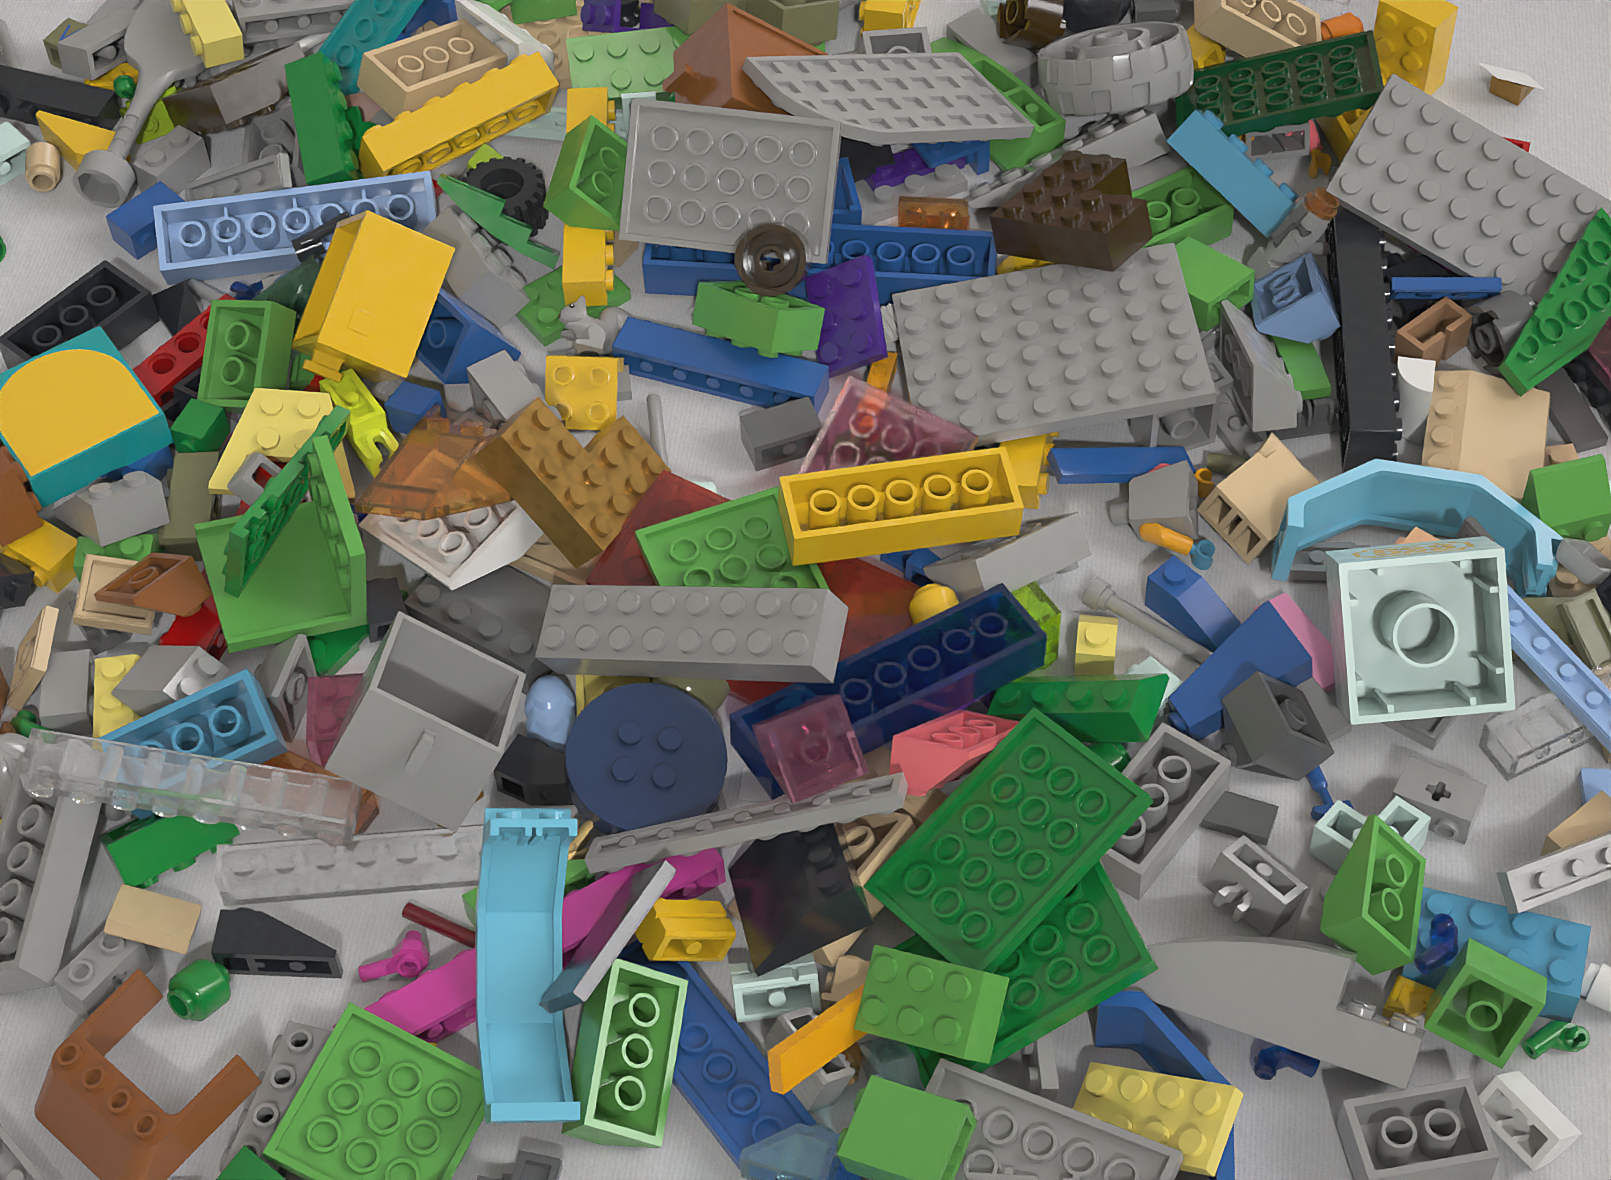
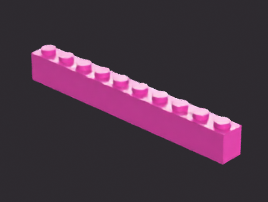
(445, 998)

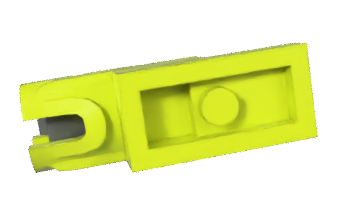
(367, 421)

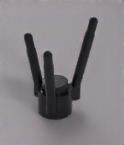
(312, 241)

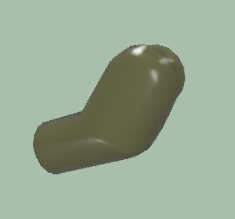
(1224, 463)

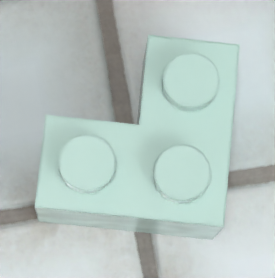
(1341, 825)

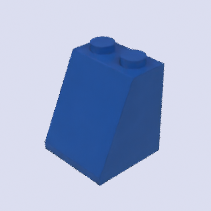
(457, 339)

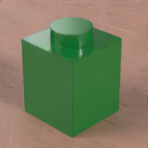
(200, 428)

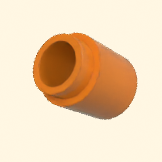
(1341, 26)

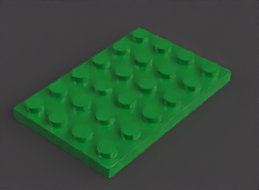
(1008, 844)
(1061, 970)

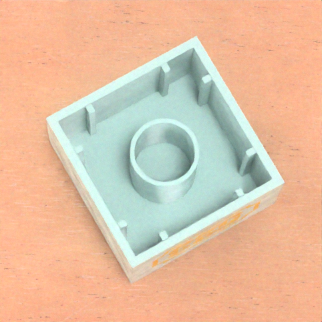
(1420, 630)

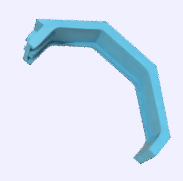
(1420, 497)
(518, 962)

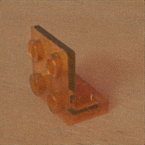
(933, 213)

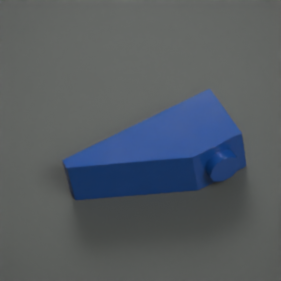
(1189, 604)

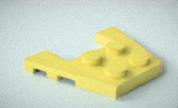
(277, 427)

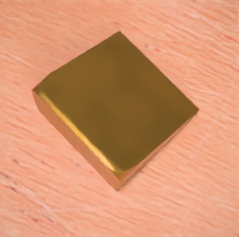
(1509, 90)

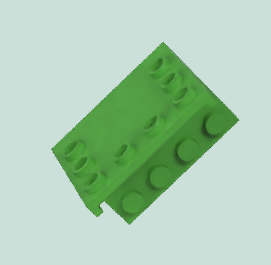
(308, 578)

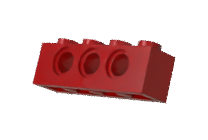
(175, 358)

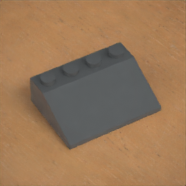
(492, 614)

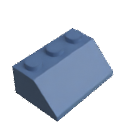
(1295, 302)

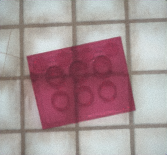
(880, 428)

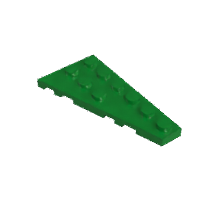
(270, 513)

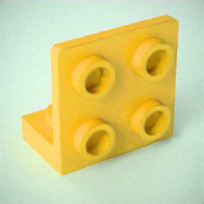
(583, 389)

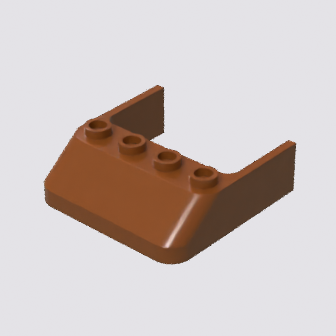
(108, 1117)

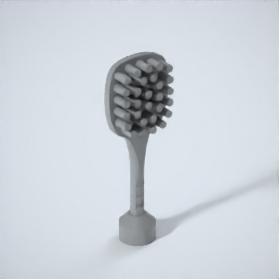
(162, 58)

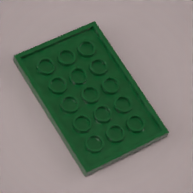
(1287, 85)

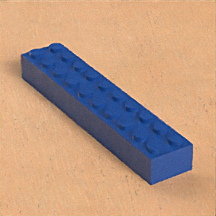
(900, 256)

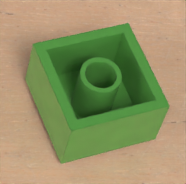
(1485, 1003)

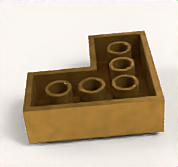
(567, 489)

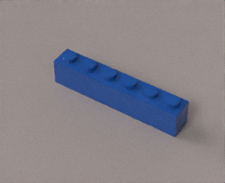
(718, 366)

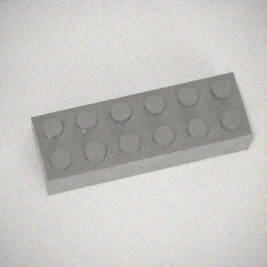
(40, 880)

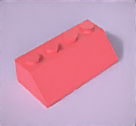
(945, 748)

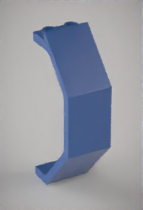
(1137, 1024)

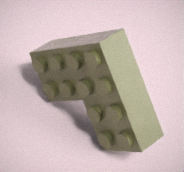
(804, 19)

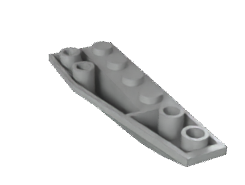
(1130, 137)

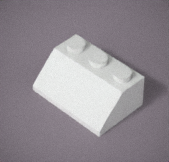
(502, 32)

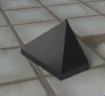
(176, 307)

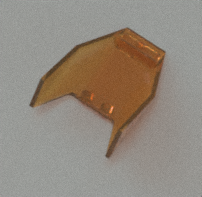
(435, 473)

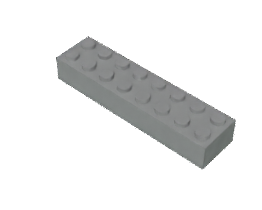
(693, 632)

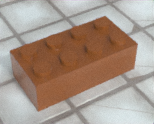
(17, 503)

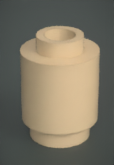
(42, 166)

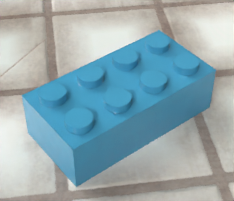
(1232, 172)
(219, 722)
(1534, 940)

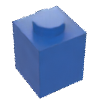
(410, 404)

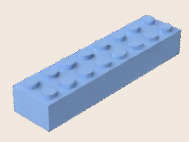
(256, 229)

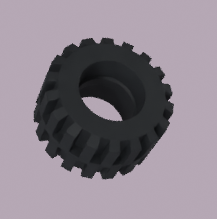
(517, 184)

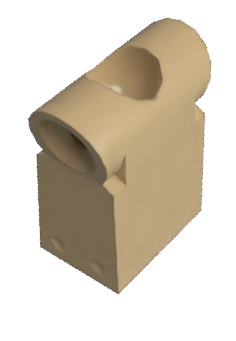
(1253, 498)

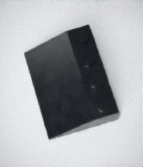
(797, 895)

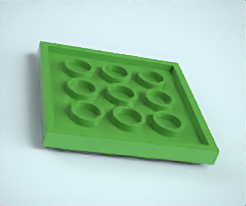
(726, 547)
(379, 1108)

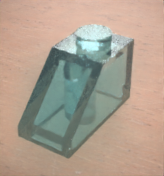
(890, 1061)
(793, 1154)

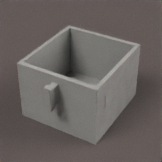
(427, 722)

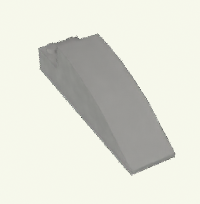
(1286, 997)

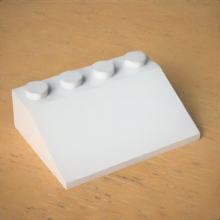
(458, 545)

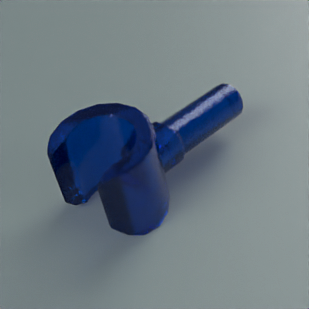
(244, 291)

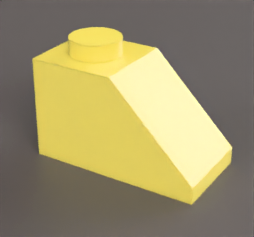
(1095, 645)

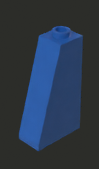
(1258, 644)

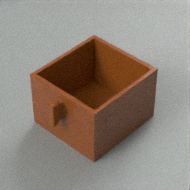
(713, 58)

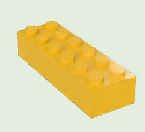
(461, 120)
(899, 506)

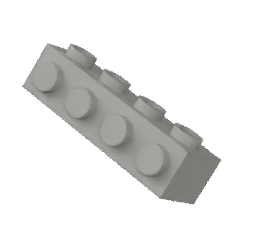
(286, 18)
(290, 1064)

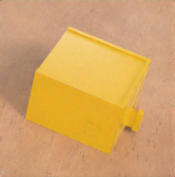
(371, 299)

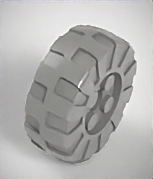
(1116, 68)

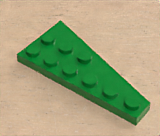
(1567, 313)

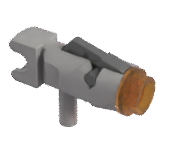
(1297, 233)

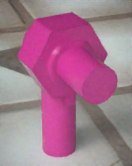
(407, 959)

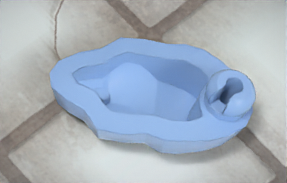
(550, 711)

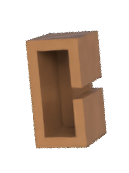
(1434, 333)

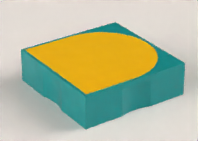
(77, 416)

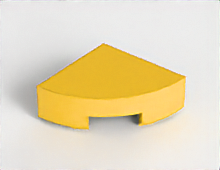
(1407, 998)

